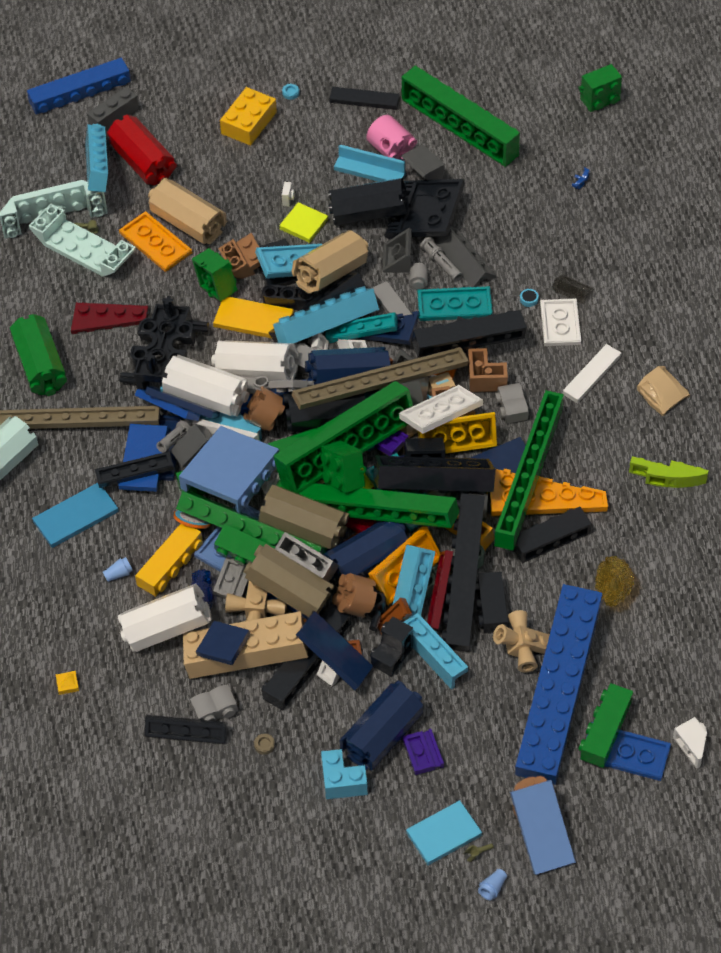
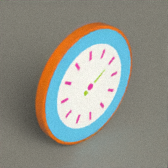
(190, 521)

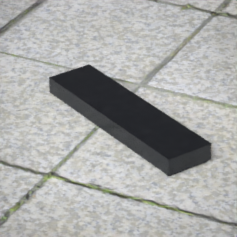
(364, 98)
(134, 469)
(185, 729)

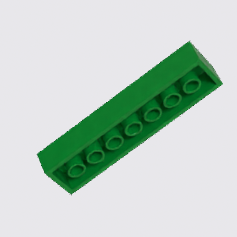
(460, 116)
(358, 426)

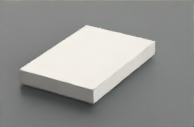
(560, 322)

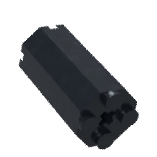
(368, 201)
(316, 415)

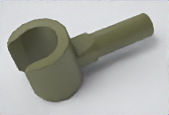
(91, 226)
(475, 851)

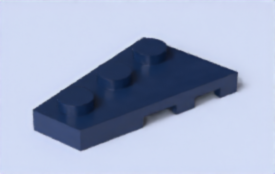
(404, 332)

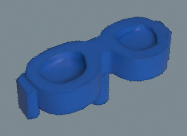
(581, 180)

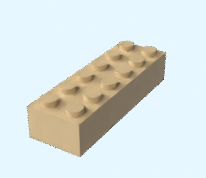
(270, 642)

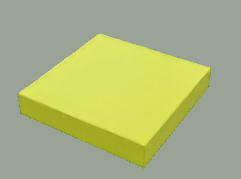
(303, 222)

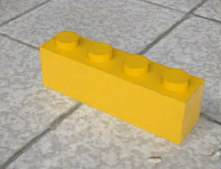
(169, 559)

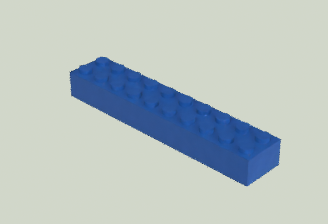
(559, 683)

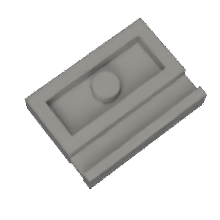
(283, 385)
(230, 579)

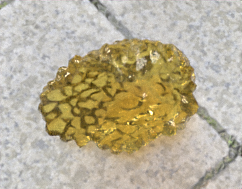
(614, 580)

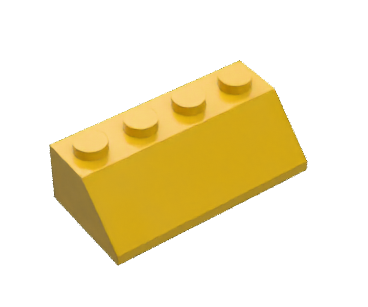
(466, 433)

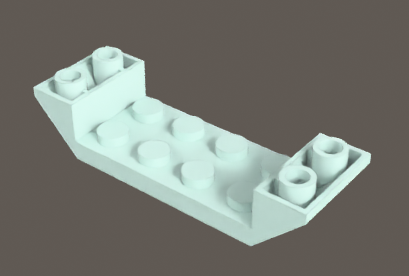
(68, 196)
(78, 243)

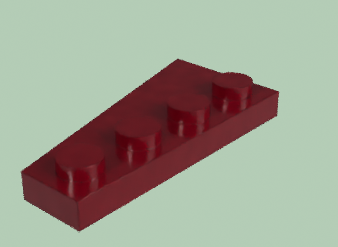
(99, 316)

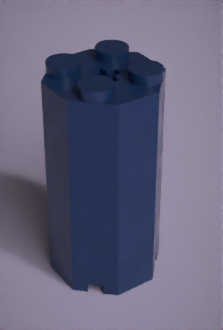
(340, 363)
(367, 549)
(382, 725)

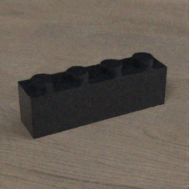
(552, 534)

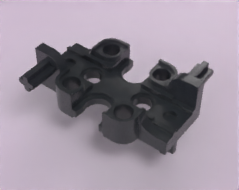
(151, 329)

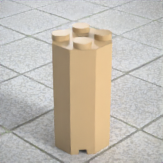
(187, 211)
(330, 261)

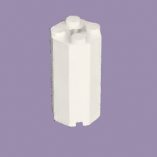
(257, 359)
(205, 385)
(164, 618)

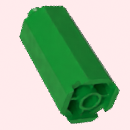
(38, 355)

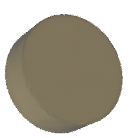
(264, 744)

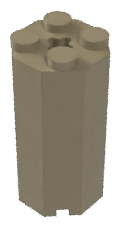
(304, 517)
(288, 580)

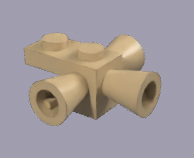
(255, 604)
(521, 640)

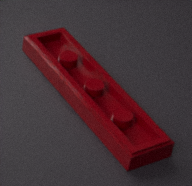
(439, 589)

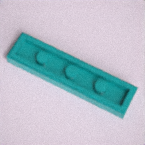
(363, 327)

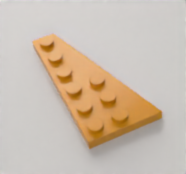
(548, 496)

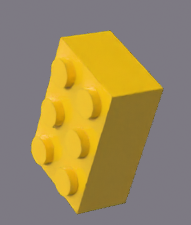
(248, 116)

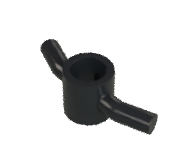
(378, 610)

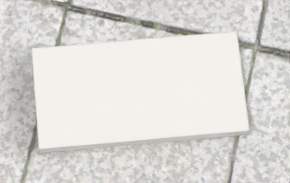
(440, 409)

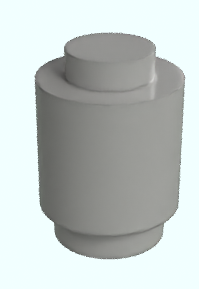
(418, 276)

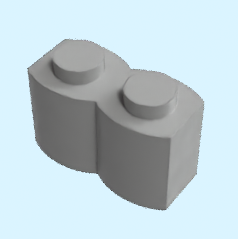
(512, 403)
(214, 704)

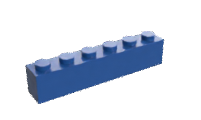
(78, 86)

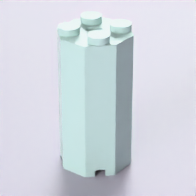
(14, 443)

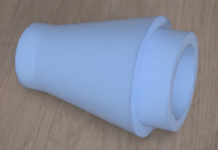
(118, 569)
(491, 885)

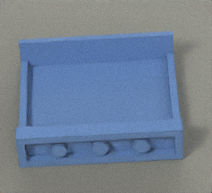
(230, 467)

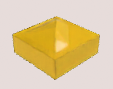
(67, 682)

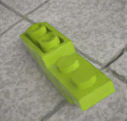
(674, 476)

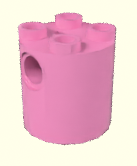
(390, 137)

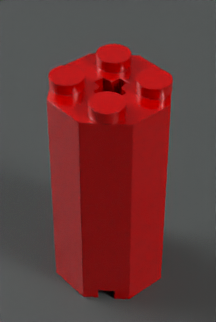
(141, 150)

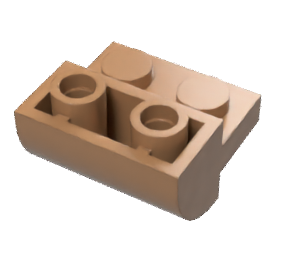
(242, 256)

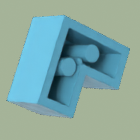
(342, 780)

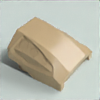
(661, 390)

